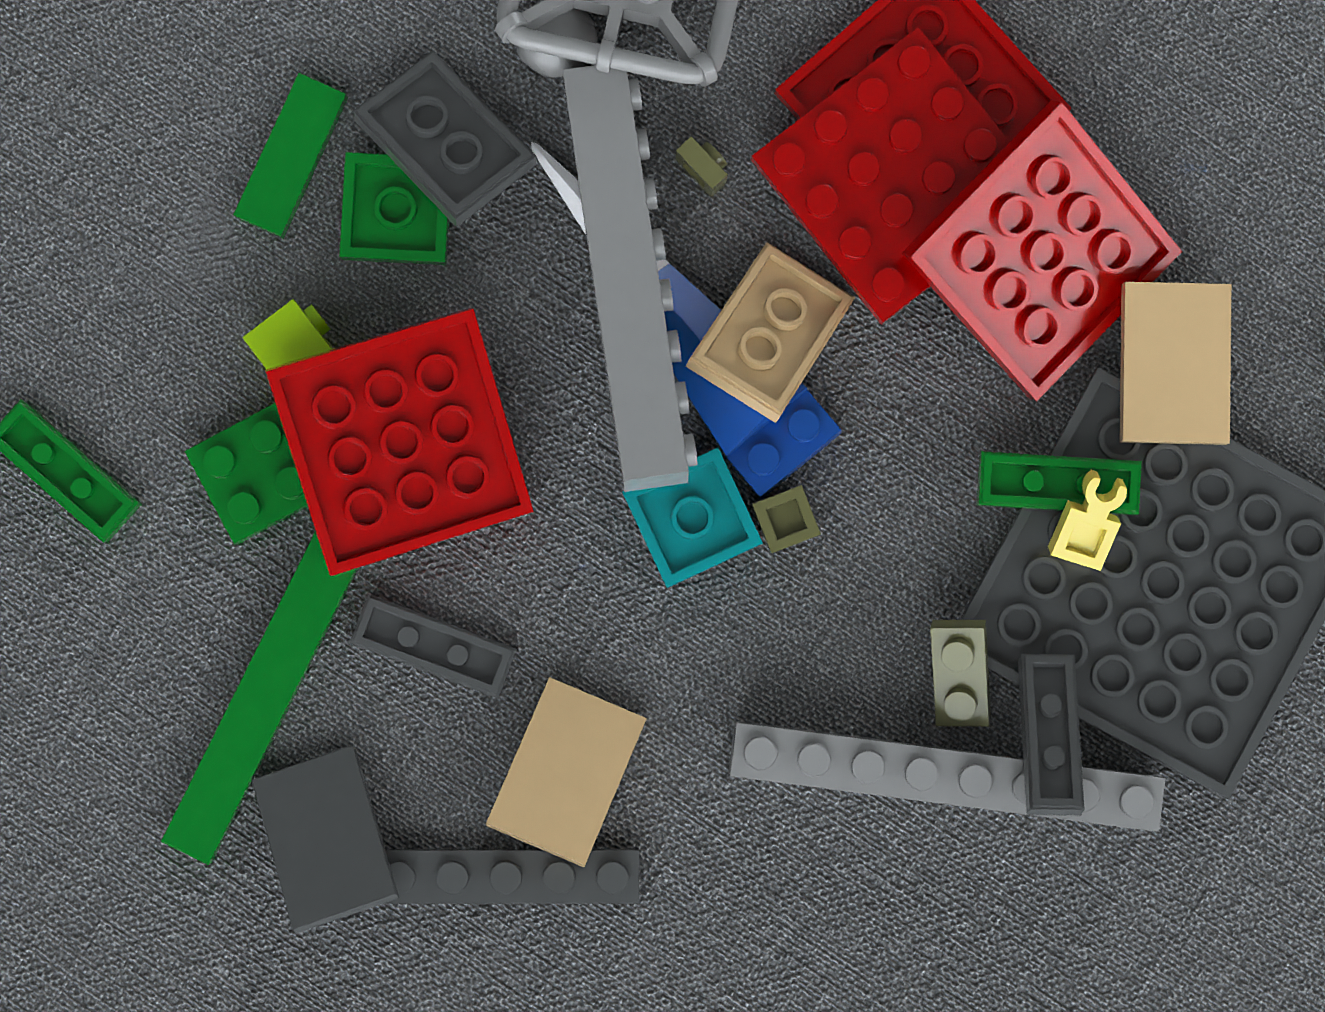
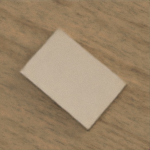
(770, 332)
(1175, 363)
(566, 772)

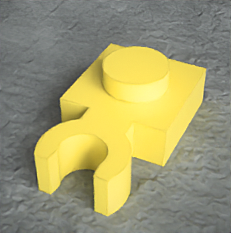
(1089, 529)

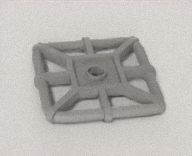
(696, 66)

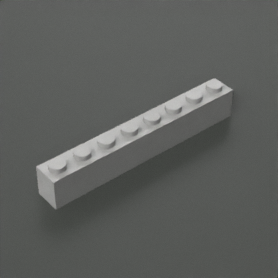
(627, 280)
(931, 774)

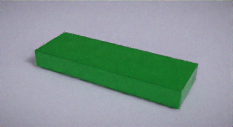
(290, 155)
(65, 472)
(1050, 481)

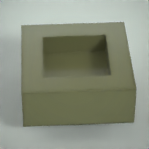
(703, 165)
(786, 519)

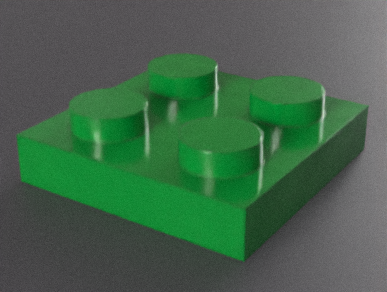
(388, 215)
(249, 475)

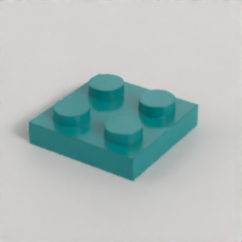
(694, 522)

